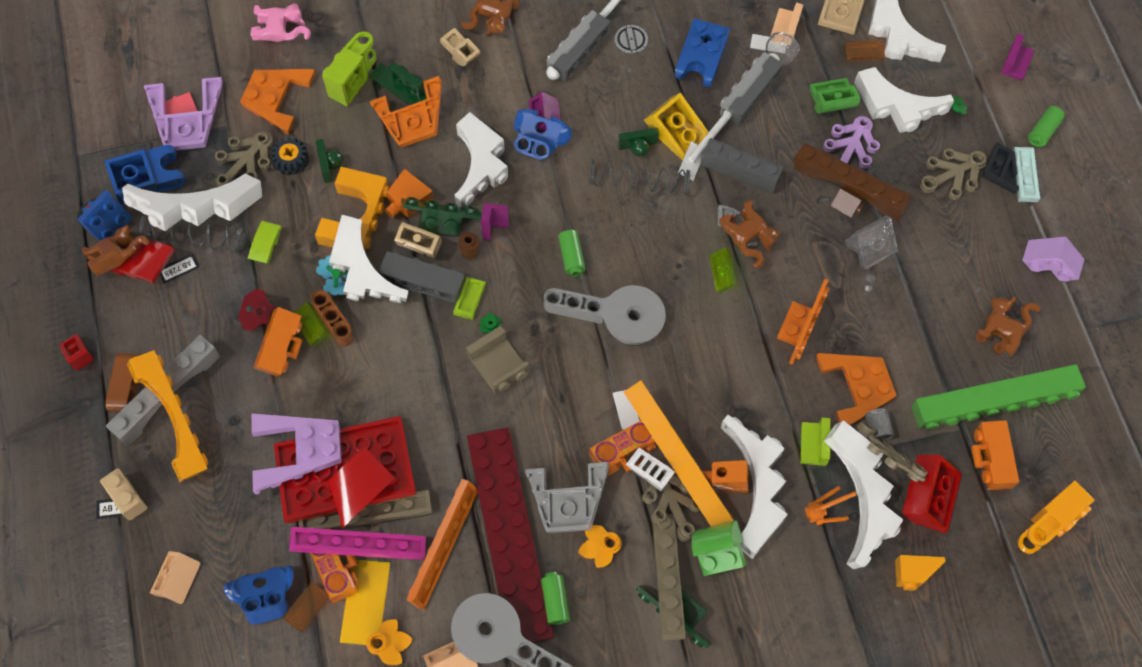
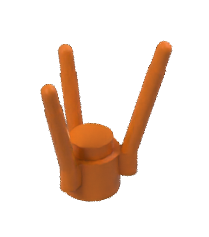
(816, 510)

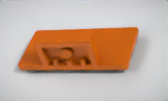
(800, 323)

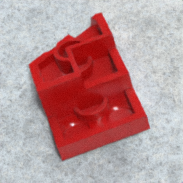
(146, 262)
(358, 484)

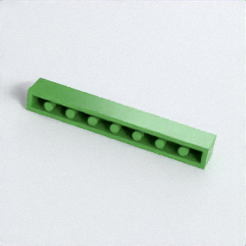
(997, 397)

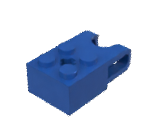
(702, 51)
(145, 171)

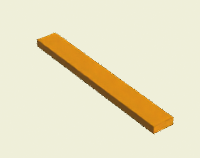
(677, 454)

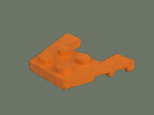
(267, 90)
(414, 121)
(866, 380)

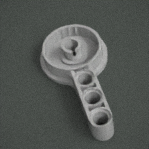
(614, 311)
(504, 636)

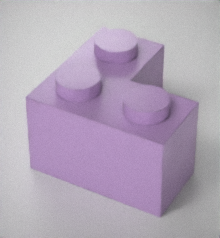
(1054, 255)

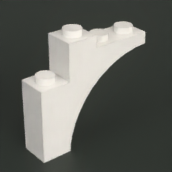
(901, 39)
(905, 108)
(485, 167)
(361, 277)

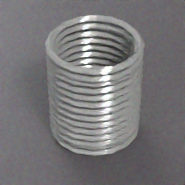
(880, 421)

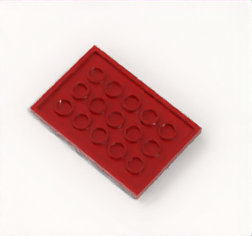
(311, 496)

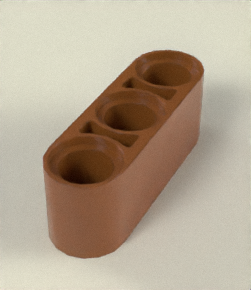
(334, 326)
(121, 385)

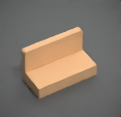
(787, 20)
(175, 577)
(447, 657)

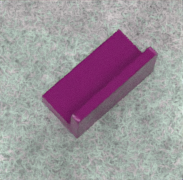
(1017, 59)
(546, 107)
(493, 216)

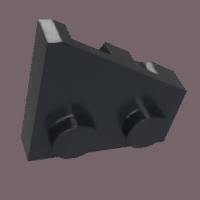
(1001, 168)

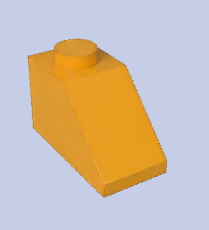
(915, 570)

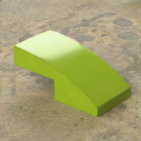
(264, 241)

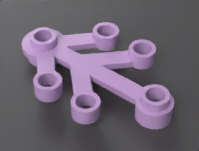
(853, 143)

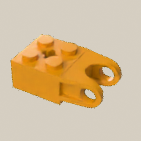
(1057, 517)

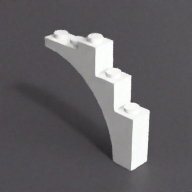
(196, 207)
(767, 483)
(873, 491)

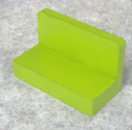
(813, 448)

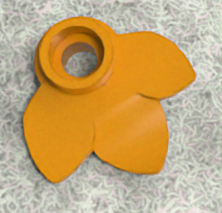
(596, 546)
(392, 642)

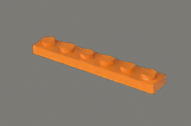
(442, 545)

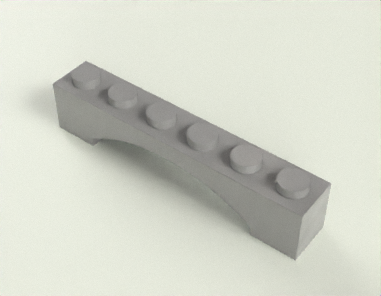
(134, 416)

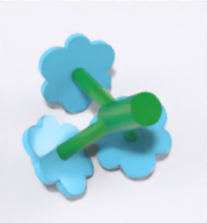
(335, 285)

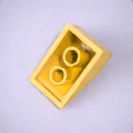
(677, 125)

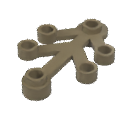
(245, 157)
(955, 170)
(894, 459)
(671, 498)

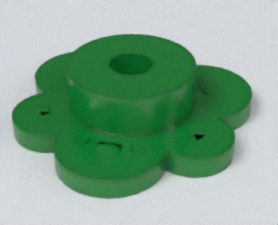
(958, 105)
(486, 327)

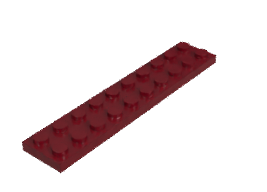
(509, 530)

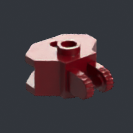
(261, 310)

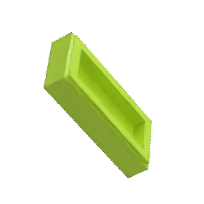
(469, 298)

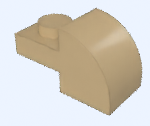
(461, 48)

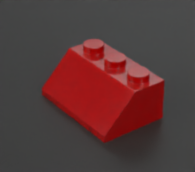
(933, 500)

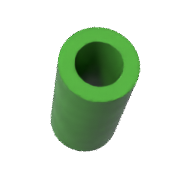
(1046, 126)
(571, 253)
(555, 599)

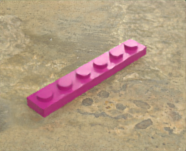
(357, 543)

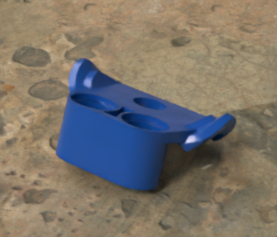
(556, 134)
(262, 599)

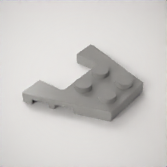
(568, 508)

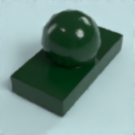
(638, 141)
(328, 159)

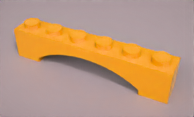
(149, 372)

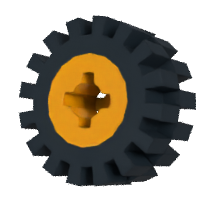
(290, 163)

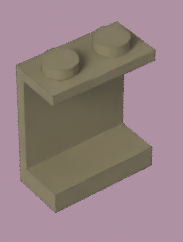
(497, 360)

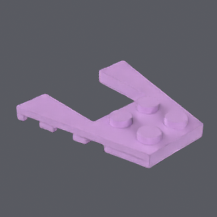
(185, 129)
(316, 447)

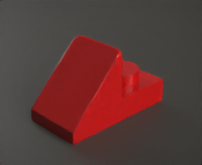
(76, 352)

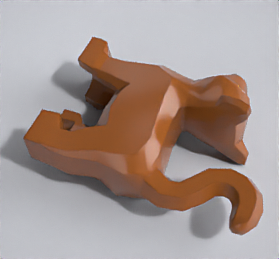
(495, 10)
(749, 229)
(108, 252)
(1005, 327)

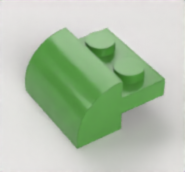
(834, 95)
(719, 548)

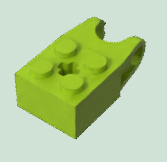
(349, 69)

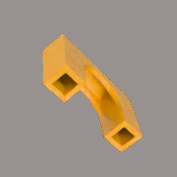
(362, 185)

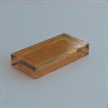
(864, 50)
(306, 607)

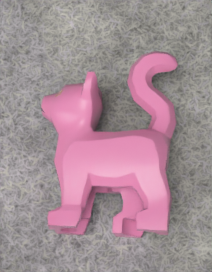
(275, 22)

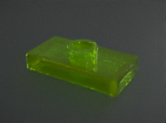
(722, 270)
(311, 324)

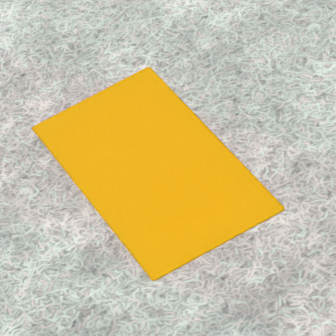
(365, 608)

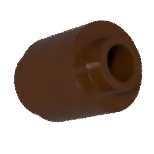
(469, 245)

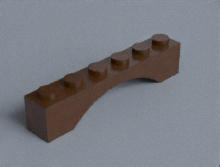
(881, 195)

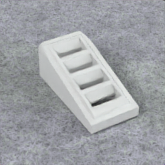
(645, 474)

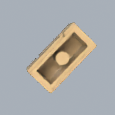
(418, 240)
(123, 494)

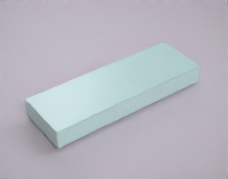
(1026, 174)

